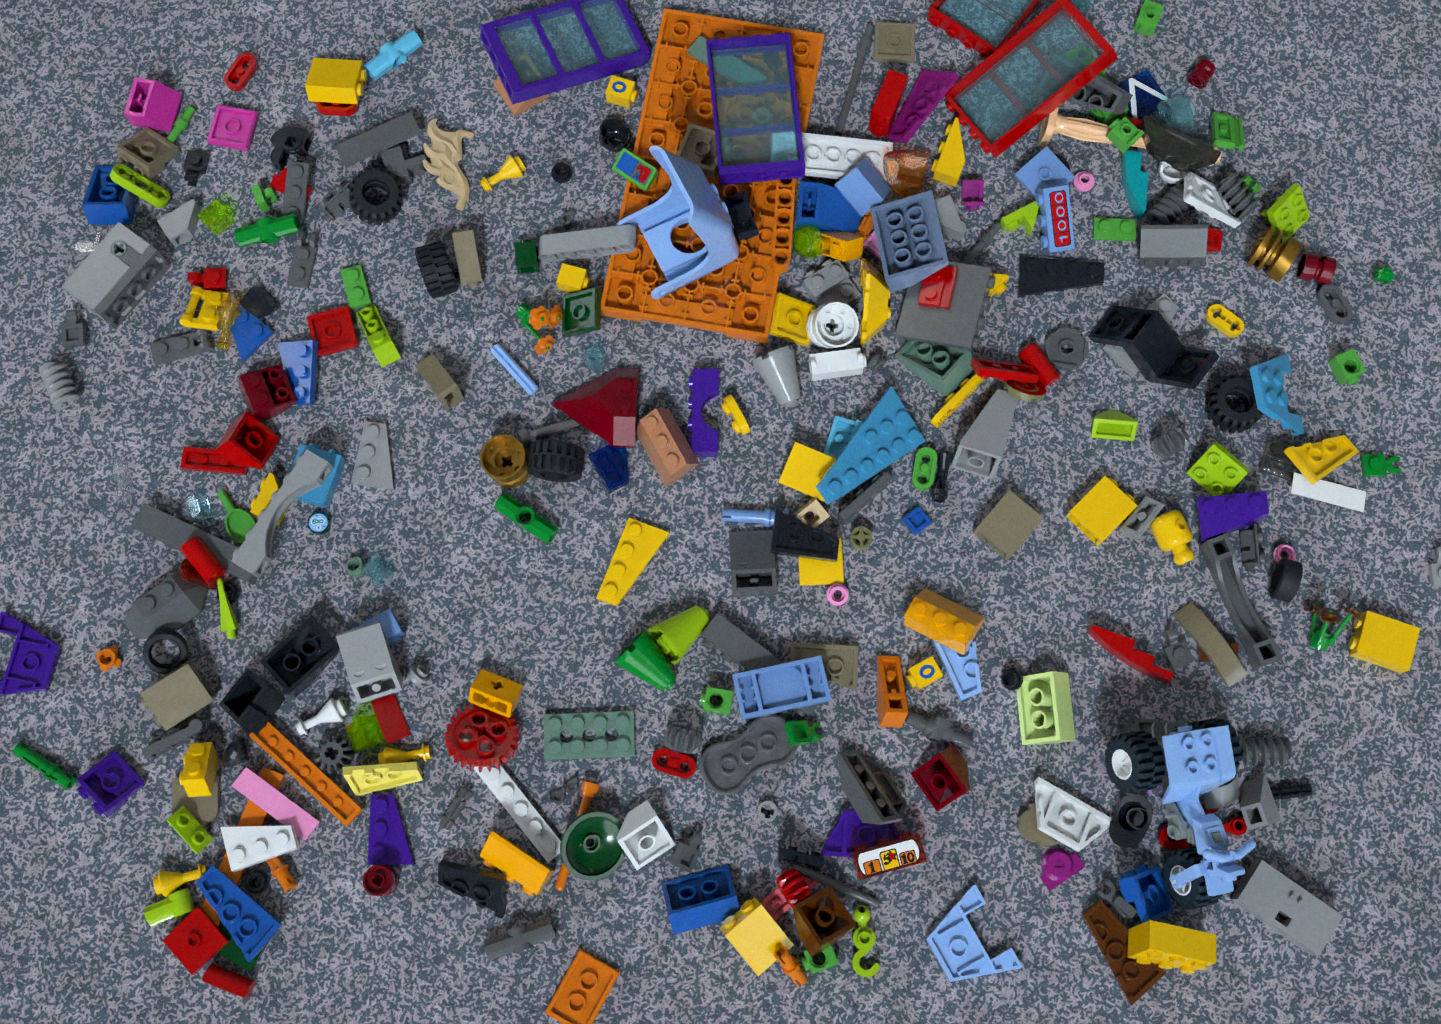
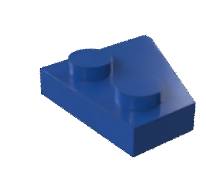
(249, 334)

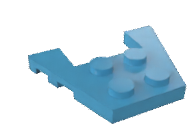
(1270, 394)

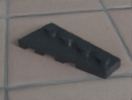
(1051, 275)

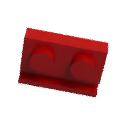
(938, 288)

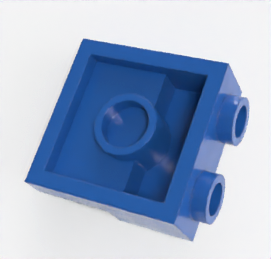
(1147, 891)

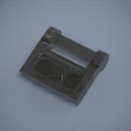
(1274, 452)

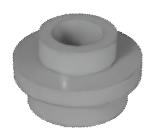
(418, 674)

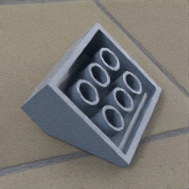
(909, 240)

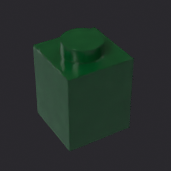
(526, 257)

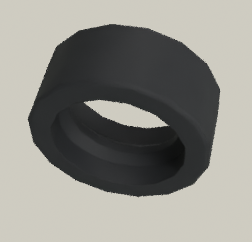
(1286, 580)
(159, 635)

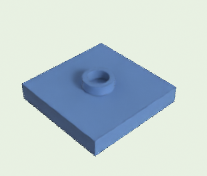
(1043, 171)

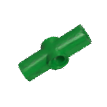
(267, 230)
(515, 511)

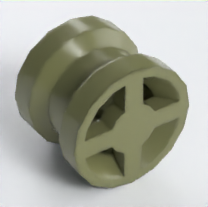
(860, 533)

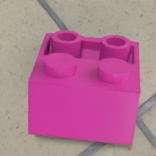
(152, 105)

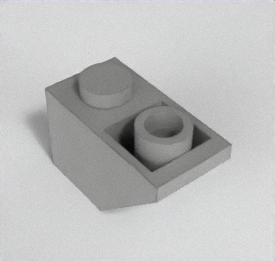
(949, 218)
(181, 222)
(1258, 804)

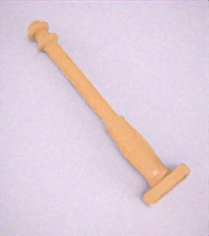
(1080, 129)

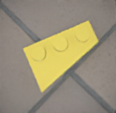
(378, 777)

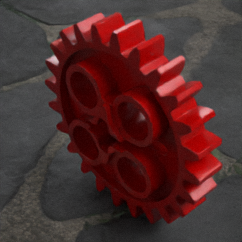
(481, 738)

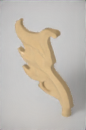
(444, 158)

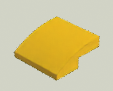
(821, 572)

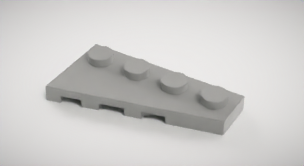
(1167, 309)

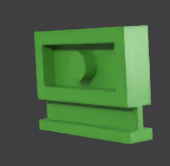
(1226, 131)

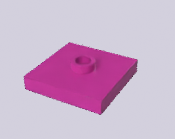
(232, 127)

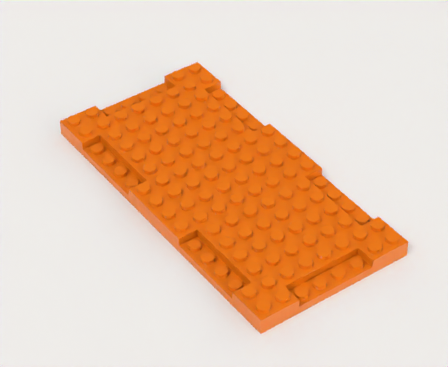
(743, 292)

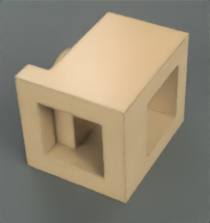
(819, 513)

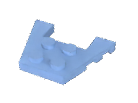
(959, 947)

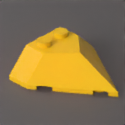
(874, 301)

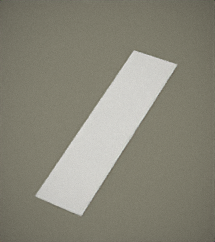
(1329, 492)

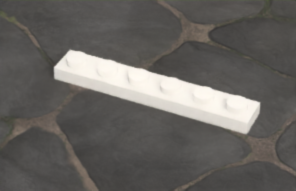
(521, 811)

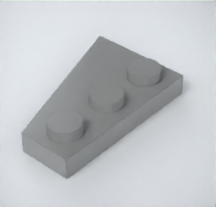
(373, 459)

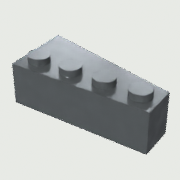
(1102, 96)

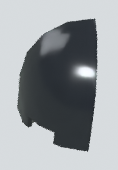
(259, 302)
(235, 753)

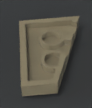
(838, 660)

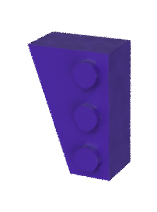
(1230, 513)

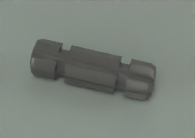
(455, 808)

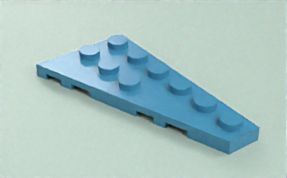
(876, 444)

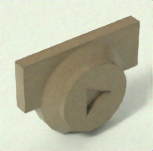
(1028, 828)

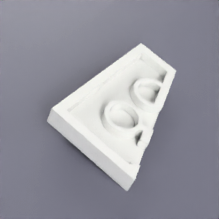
(257, 844)

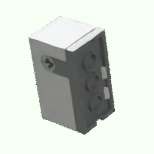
(116, 275)

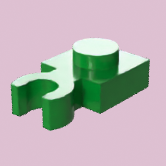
(1376, 466)
(800, 733)

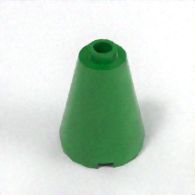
(647, 662)

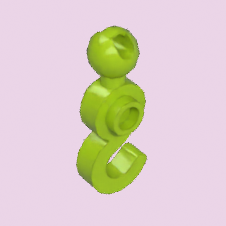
(864, 940)

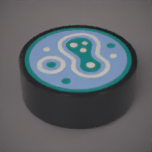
(319, 523)

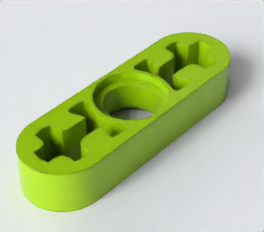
(121, 174)

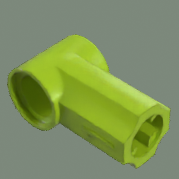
(172, 907)

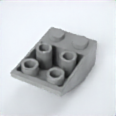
(369, 662)

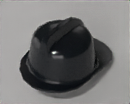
(1131, 820)

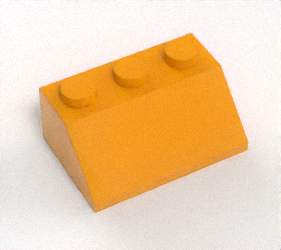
(943, 620)
(515, 864)

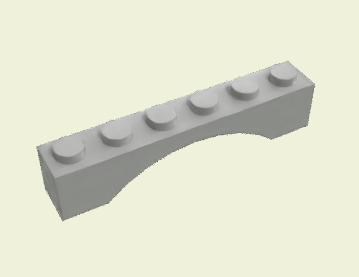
(307, 475)

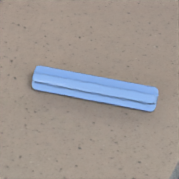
(514, 369)

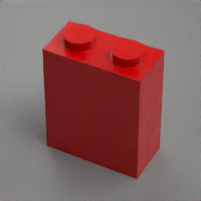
(887, 103)

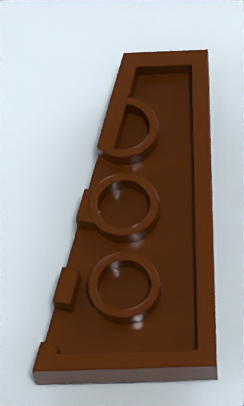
(1113, 942)

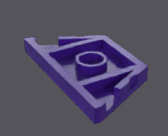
(852, 832)

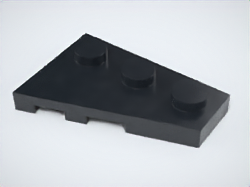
(798, 539)
(478, 884)

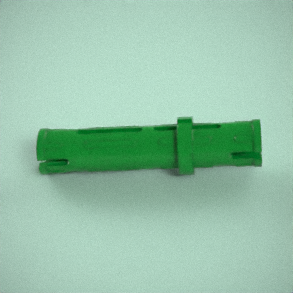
(52, 771)

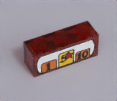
(888, 855)

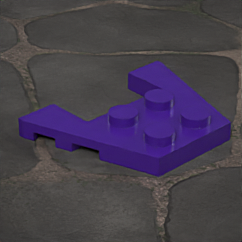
(31, 659)

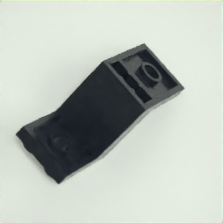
(1153, 346)

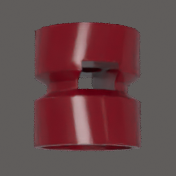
(1316, 268)
(380, 880)

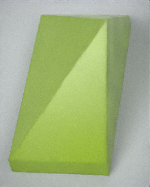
(1114, 425)

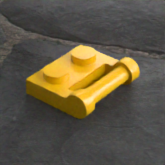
(208, 316)

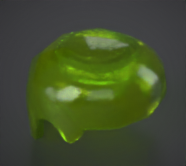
(808, 242)

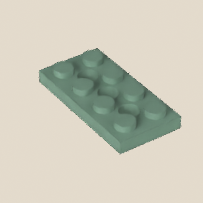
(580, 722)

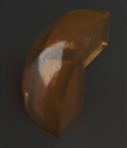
(905, 171)

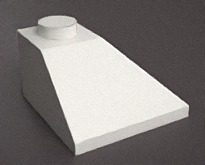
(643, 835)

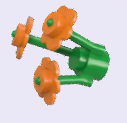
(538, 317)

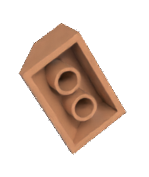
(666, 445)

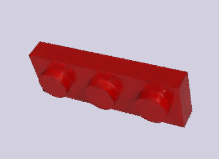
(1004, 371)
(209, 461)

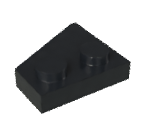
(791, 854)

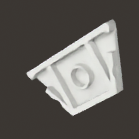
(1205, 198)
(1067, 817)

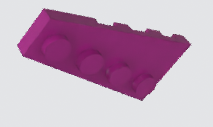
(922, 100)

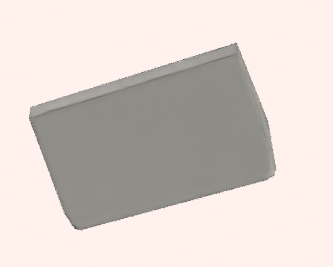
(1141, 517)

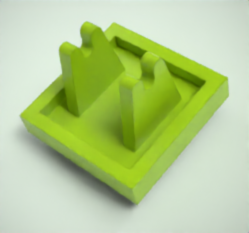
(1287, 212)
(1218, 470)

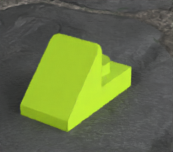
(1024, 216)

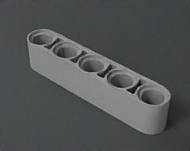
(587, 243)

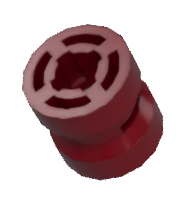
(1202, 72)

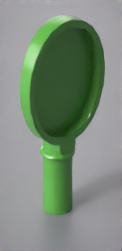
(237, 520)

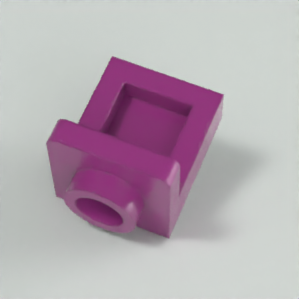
(972, 194)

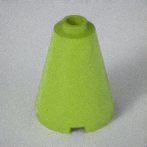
(679, 632)

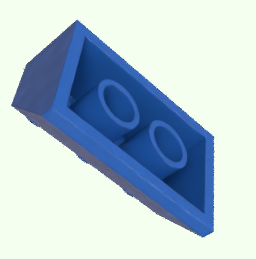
(700, 899)

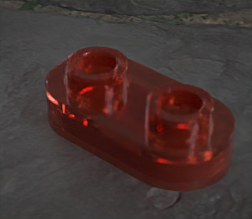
(190, 574)

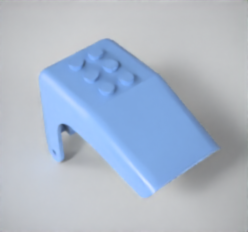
(691, 202)

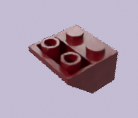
(266, 392)

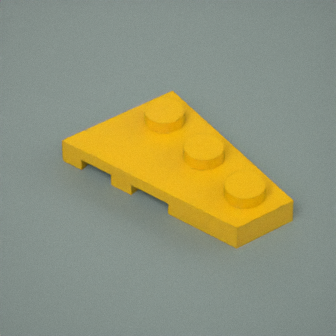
(1321, 458)

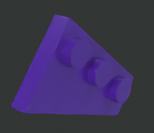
(386, 833)

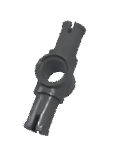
(940, 730)

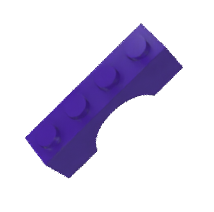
(705, 387)

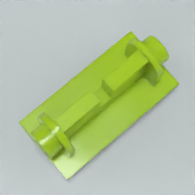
(190, 829)

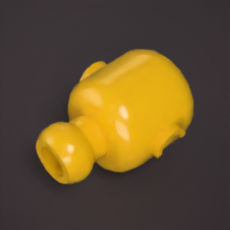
(1173, 534)

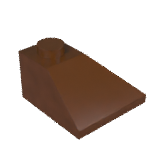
(822, 920)

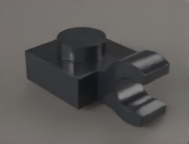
(195, 164)

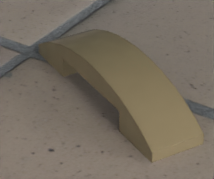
(1211, 643)

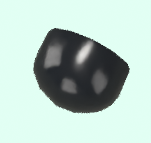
(612, 129)

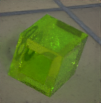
(216, 217)
(364, 732)

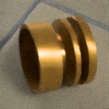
(1274, 253)
(497, 453)

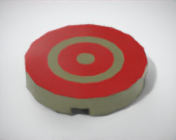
(1025, 392)

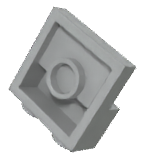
(830, 284)

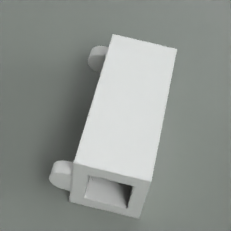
(836, 364)

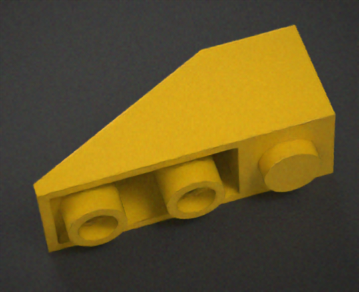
(952, 156)

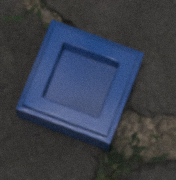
(916, 520)

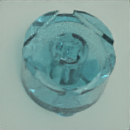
(1178, 113)

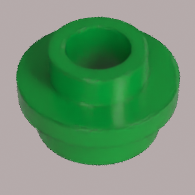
(1384, 275)

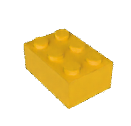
(1171, 946)

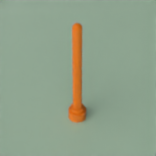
(588, 791)

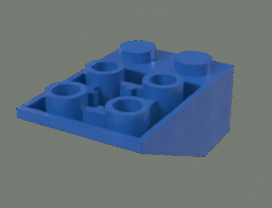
(825, 209)

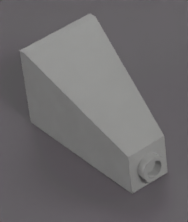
(986, 438)

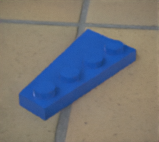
(239, 912)

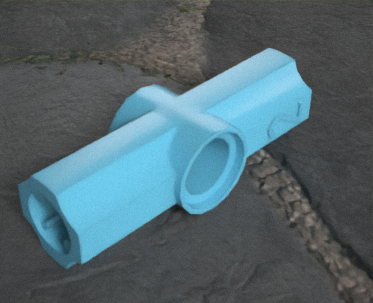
(393, 54)

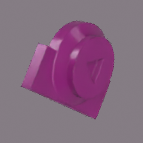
(1058, 867)

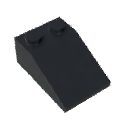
(301, 657)

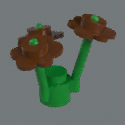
(1321, 638)

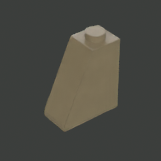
(468, 257)
(439, 381)

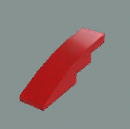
(1122, 648)

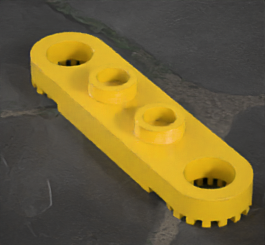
(954, 400)

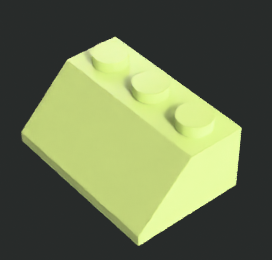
(1045, 709)

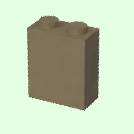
(1008, 524)
(177, 695)

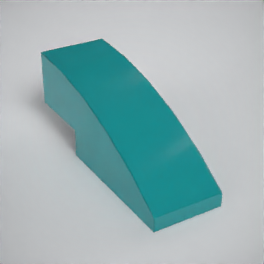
(1134, 182)

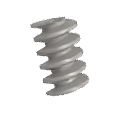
(58, 385)

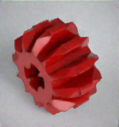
(793, 886)

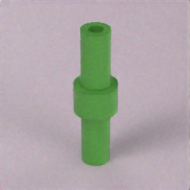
(181, 124)

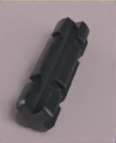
(1292, 791)

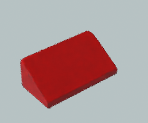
(390, 718)

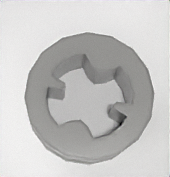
(762, 816)

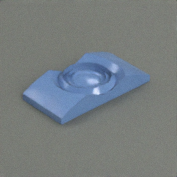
(781, 687)

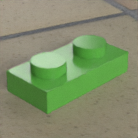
(1114, 229)
(356, 287)

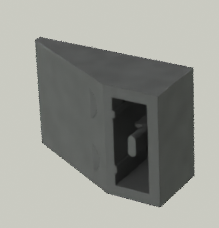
(752, 564)

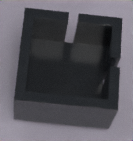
(252, 701)

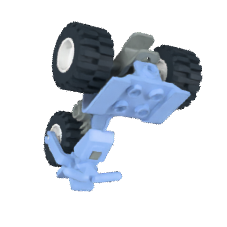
(1187, 767)

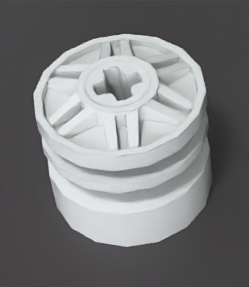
(844, 324)

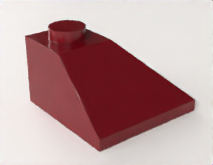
(943, 777)

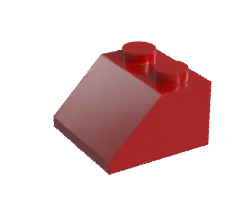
(247, 442)

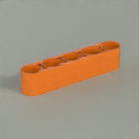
(781, 230)

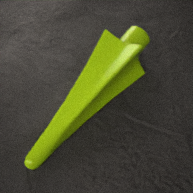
(227, 618)

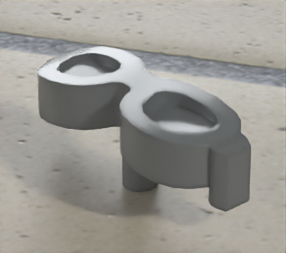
(566, 219)
(559, 796)

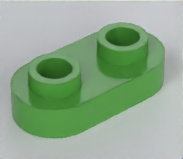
(924, 469)

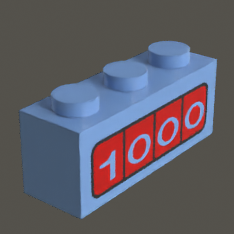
(1055, 218)

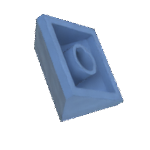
(863, 187)

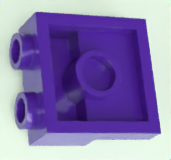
(109, 784)

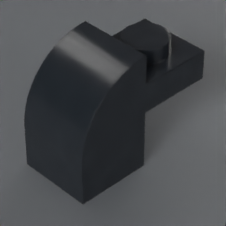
(278, 155)
(741, 216)

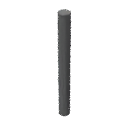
(836, 885)

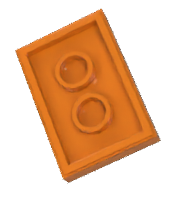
(582, 990)

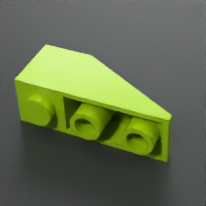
(378, 335)

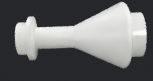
(332, 711)

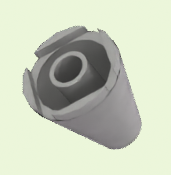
(780, 375)

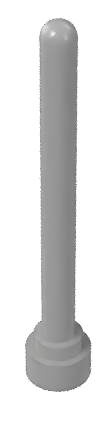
(528, 436)

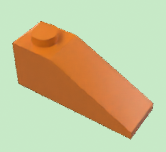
(891, 695)

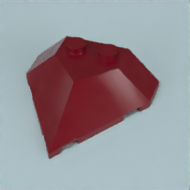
(606, 406)

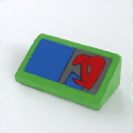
(635, 169)

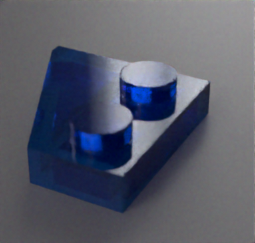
(611, 466)

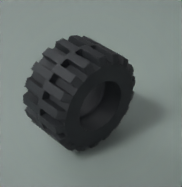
(381, 180)
(436, 269)
(1223, 414)
(555, 460)

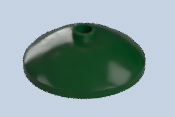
(599, 857)

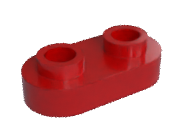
(239, 72)
(336, 109)
(674, 763)

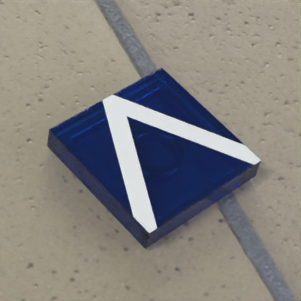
(1145, 94)

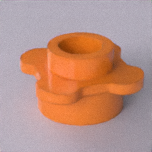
(102, 656)

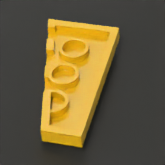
(633, 553)

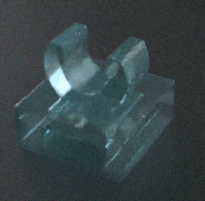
(197, 507)

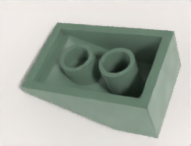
(936, 365)

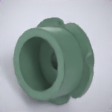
(352, 564)

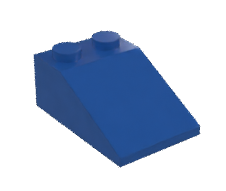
(107, 201)

